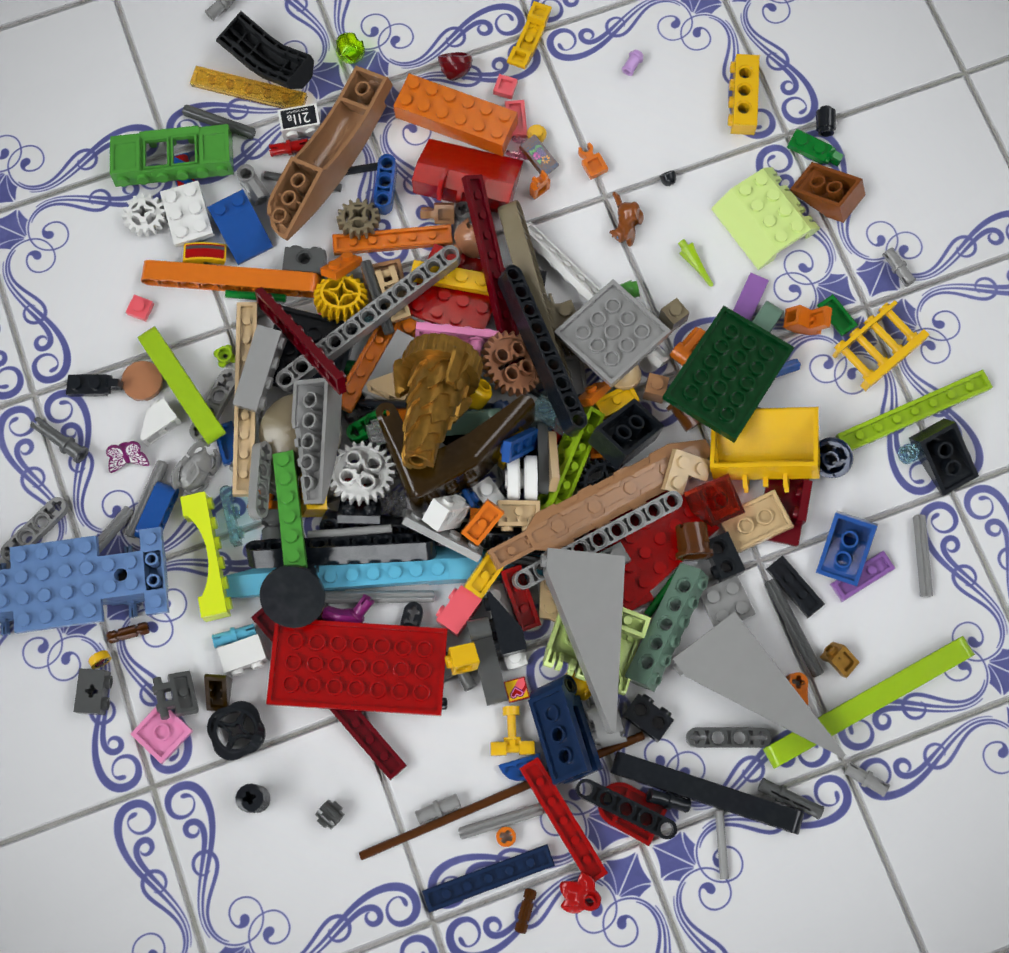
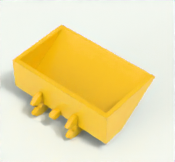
(771, 446)

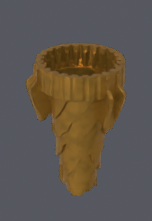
(438, 379)

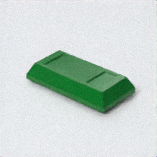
(840, 317)

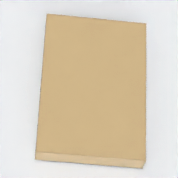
(762, 520)

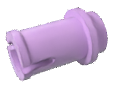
(635, 58)

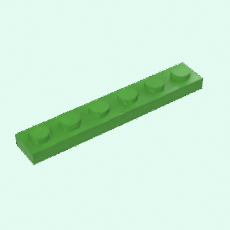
(289, 509)

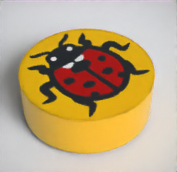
(99, 659)

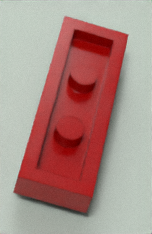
(520, 600)

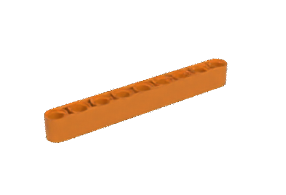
(229, 278)

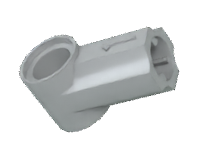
(252, 184)

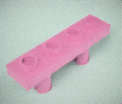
(471, 335)

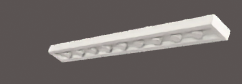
(578, 279)

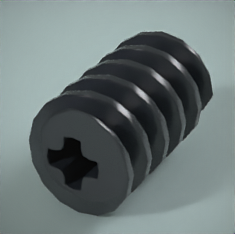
(258, 804)

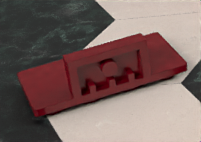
(796, 505)

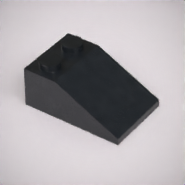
(945, 456)

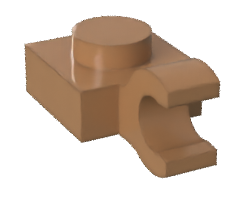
(442, 213)

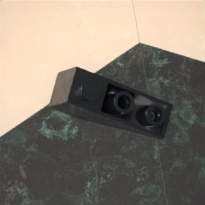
(508, 631)

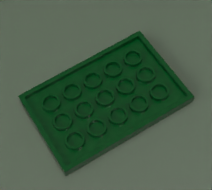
(728, 373)

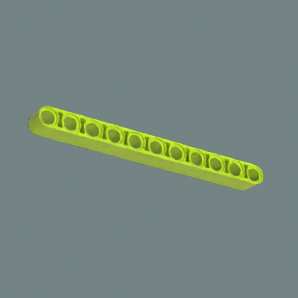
(874, 699)

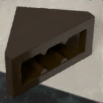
(217, 691)

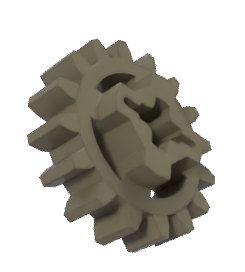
(358, 218)

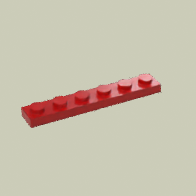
(563, 819)

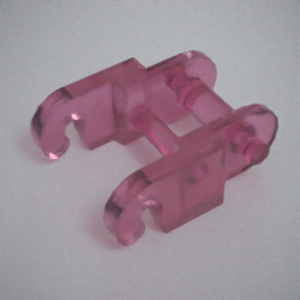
(518, 154)

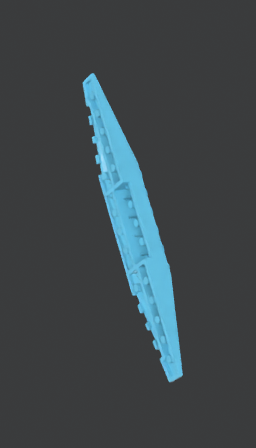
(445, 568)

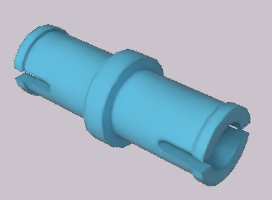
(233, 635)

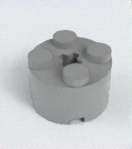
(600, 736)

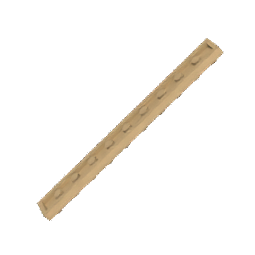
(243, 419)

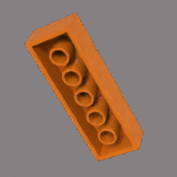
(455, 114)

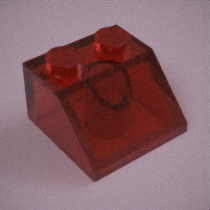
(715, 501)

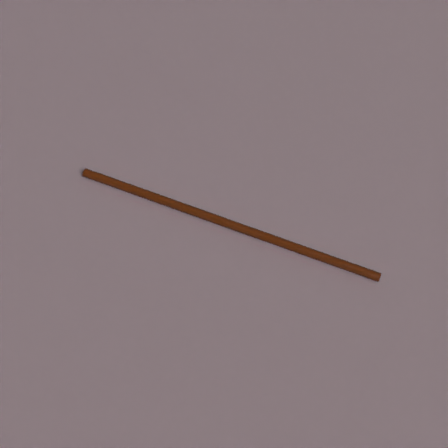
(478, 805)

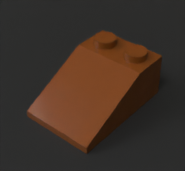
(829, 191)

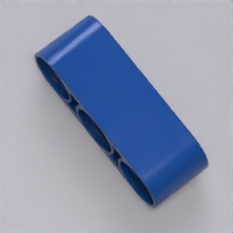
(385, 175)
(158, 507)

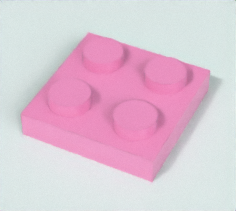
(161, 736)

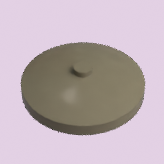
(278, 430)

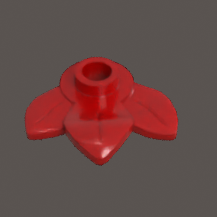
(577, 893)

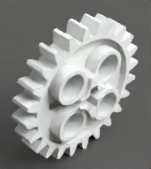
(362, 473)

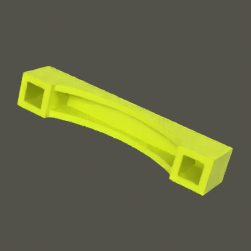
(214, 600)

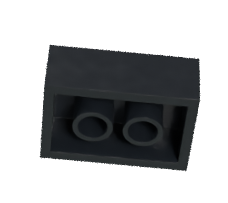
(625, 434)

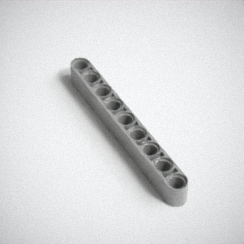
(606, 534)

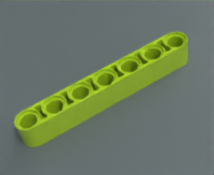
(181, 385)

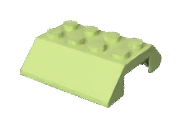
(763, 216)
(560, 649)

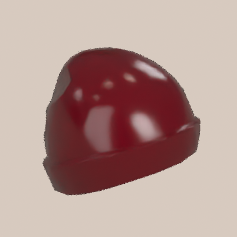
(455, 64)

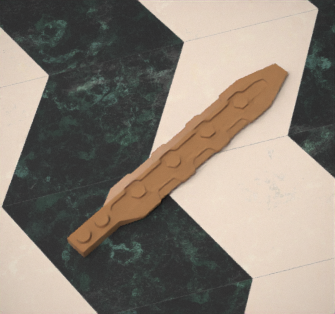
(594, 505)

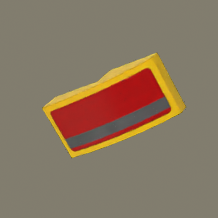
(204, 252)

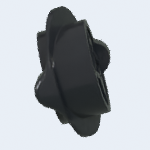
(215, 721)

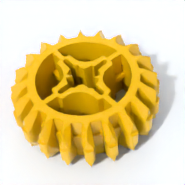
(340, 298)

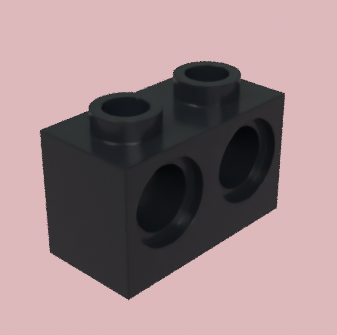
(729, 555)
(644, 722)

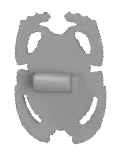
(195, 469)

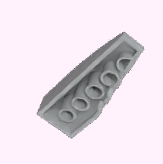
(317, 430)

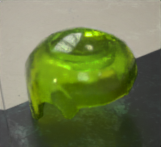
(349, 48)

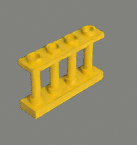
(885, 365)

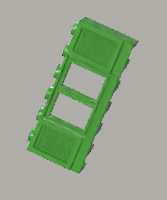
(212, 155)

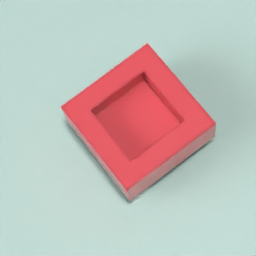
(505, 86)
(140, 308)

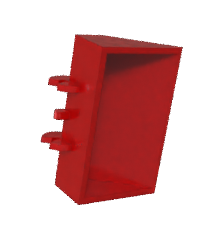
(444, 164)

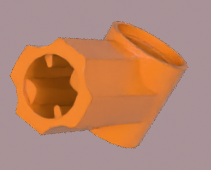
(684, 349)

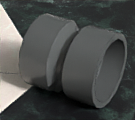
(272, 525)

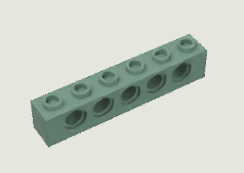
(657, 632)

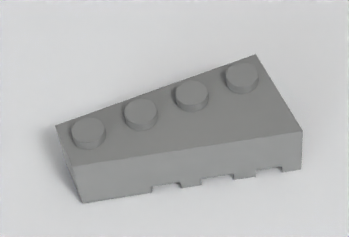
(259, 369)

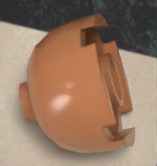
(466, 239)

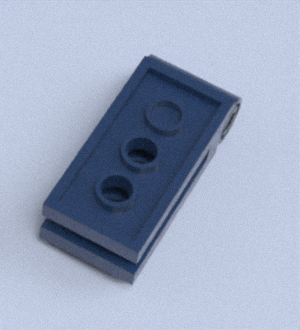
(564, 731)

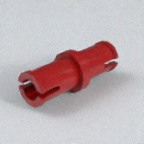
(288, 147)

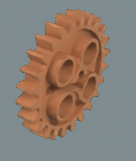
(509, 349)

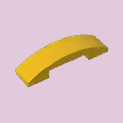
(530, 35)

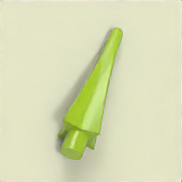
(690, 255)

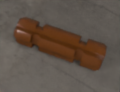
(128, 632)
(525, 910)

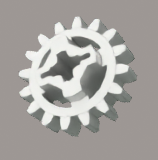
(141, 213)

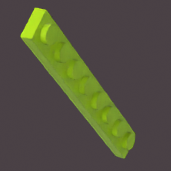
(916, 410)

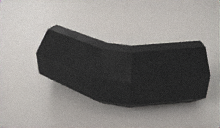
(265, 54)

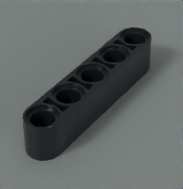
(636, 812)

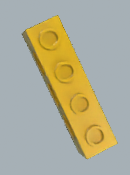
(746, 66)

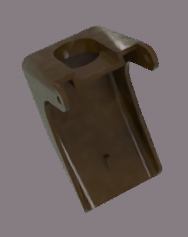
(460, 462)

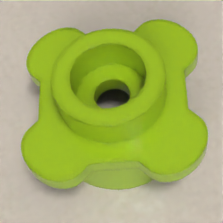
(224, 350)

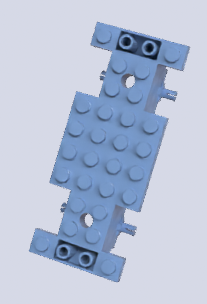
(70, 582)

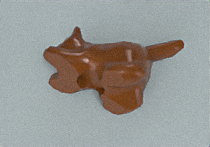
(629, 216)

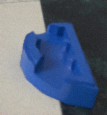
(511, 769)

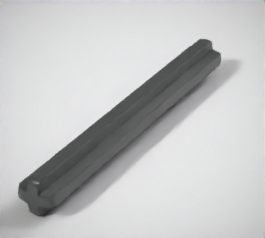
(794, 628)

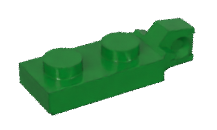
(814, 148)

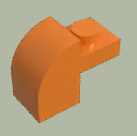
(807, 321)

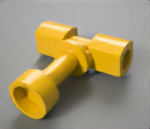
(512, 743)

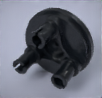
(293, 595)

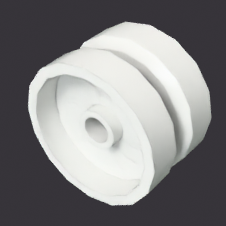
(522, 478)

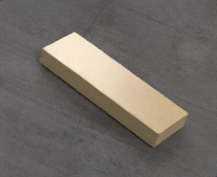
(554, 473)

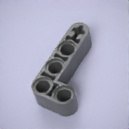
(489, 666)

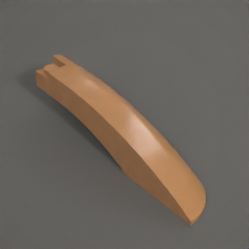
(328, 153)

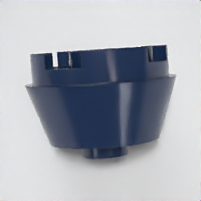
(835, 457)

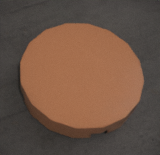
(142, 381)

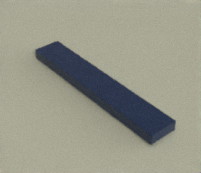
(488, 878)

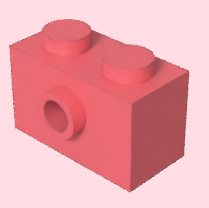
(459, 610)

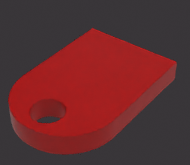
(625, 808)

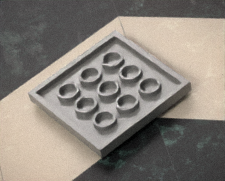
(612, 333)

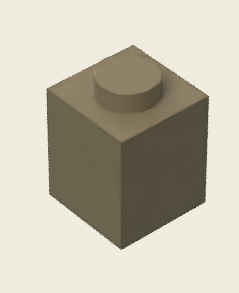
(674, 314)

